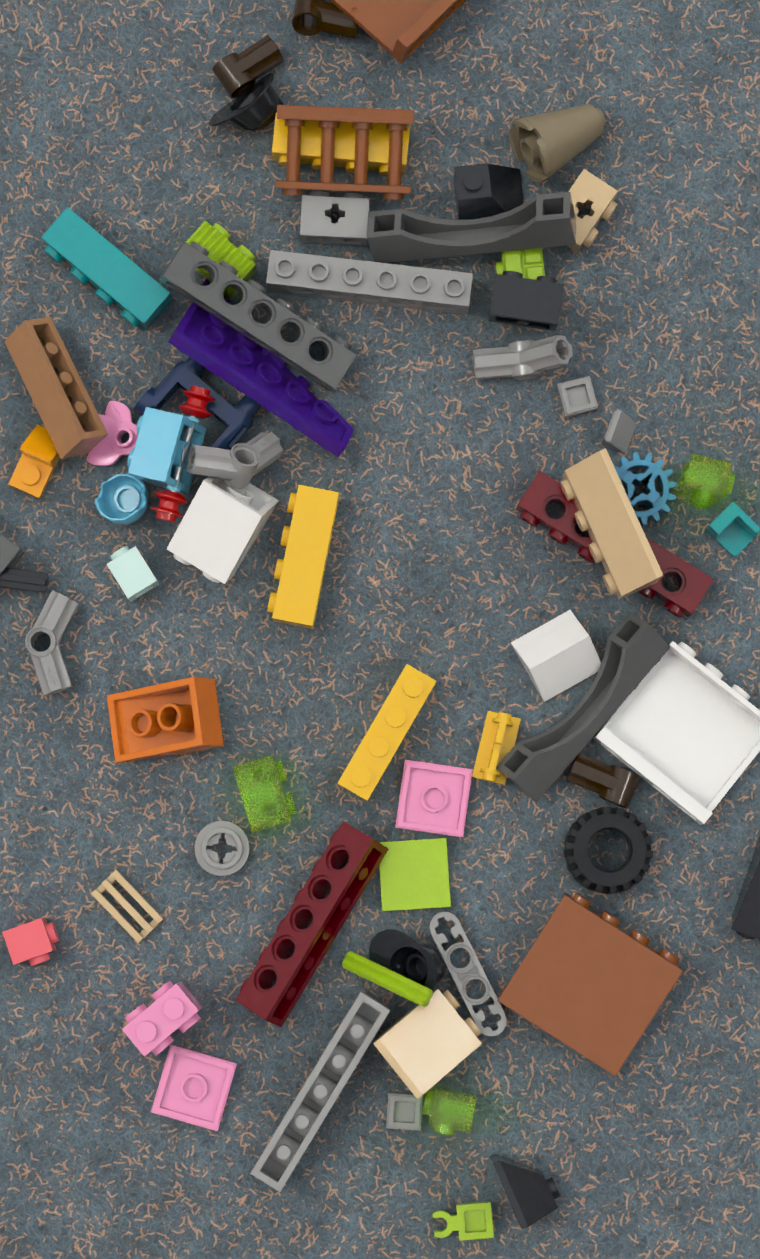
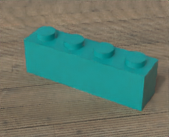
(106, 268)

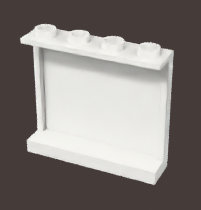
(685, 732)

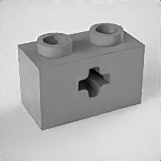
(316, 220)

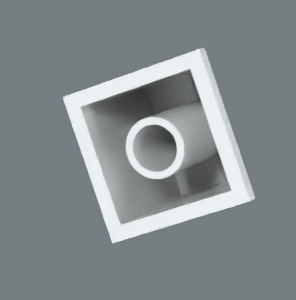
(221, 527)

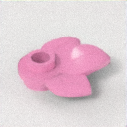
(116, 422)

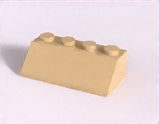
(611, 525)

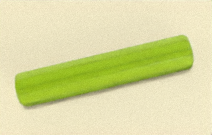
(387, 978)

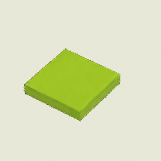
(415, 875)

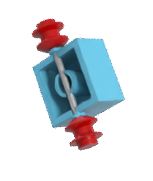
(163, 450)

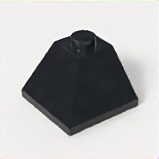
(486, 190)
(526, 1189)

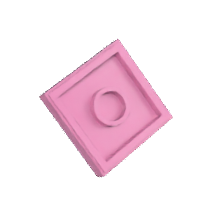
(433, 798)
(194, 1087)

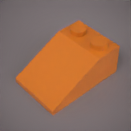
(165, 719)

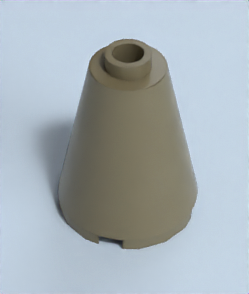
(554, 138)

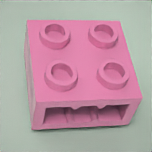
(152, 1026)

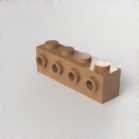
(55, 387)

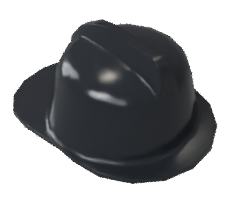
(253, 108)
(406, 957)

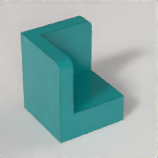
(733, 529)

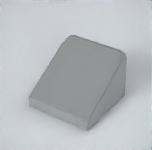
(619, 432)

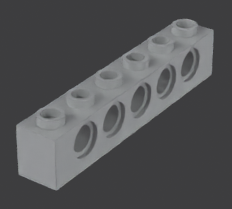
(369, 282)
(320, 1091)

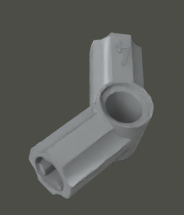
(522, 358)
(238, 464)
(50, 663)

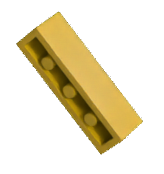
(344, 146)
(305, 556)
(387, 732)

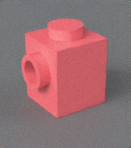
(31, 941)

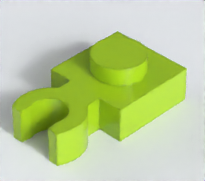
(471, 1221)

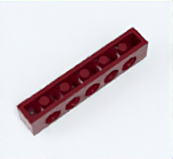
(546, 490)
(312, 942)

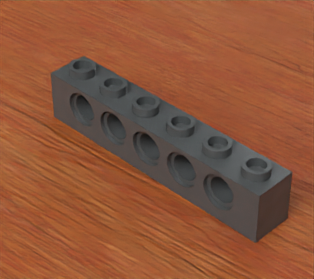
(180, 277)

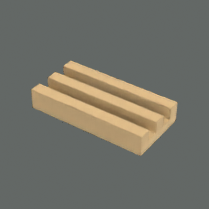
(107, 885)

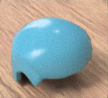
(122, 499)

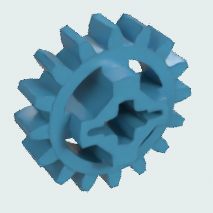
(652, 498)

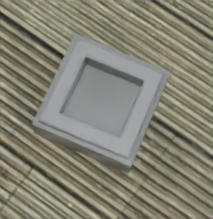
(577, 397)
(404, 1111)

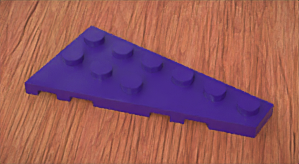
(259, 376)

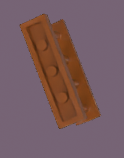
(329, 120)

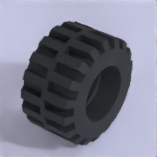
(638, 850)

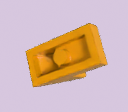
(35, 464)

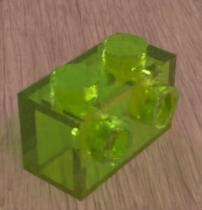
(705, 481)
(263, 793)
(449, 1109)

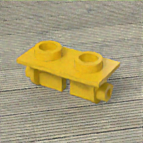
(496, 742)

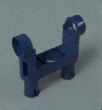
(187, 374)

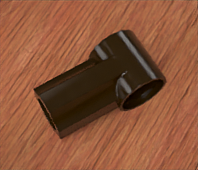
(317, 16)
(241, 70)
(611, 783)

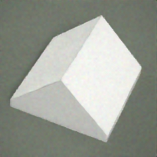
(557, 655)

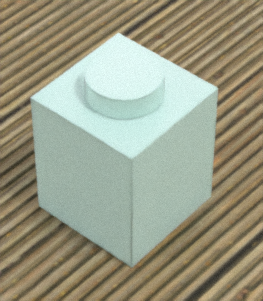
(132, 572)

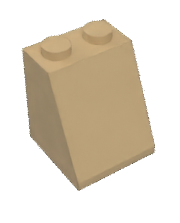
(428, 1042)

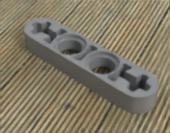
(463, 975)

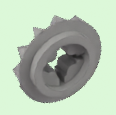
(210, 836)

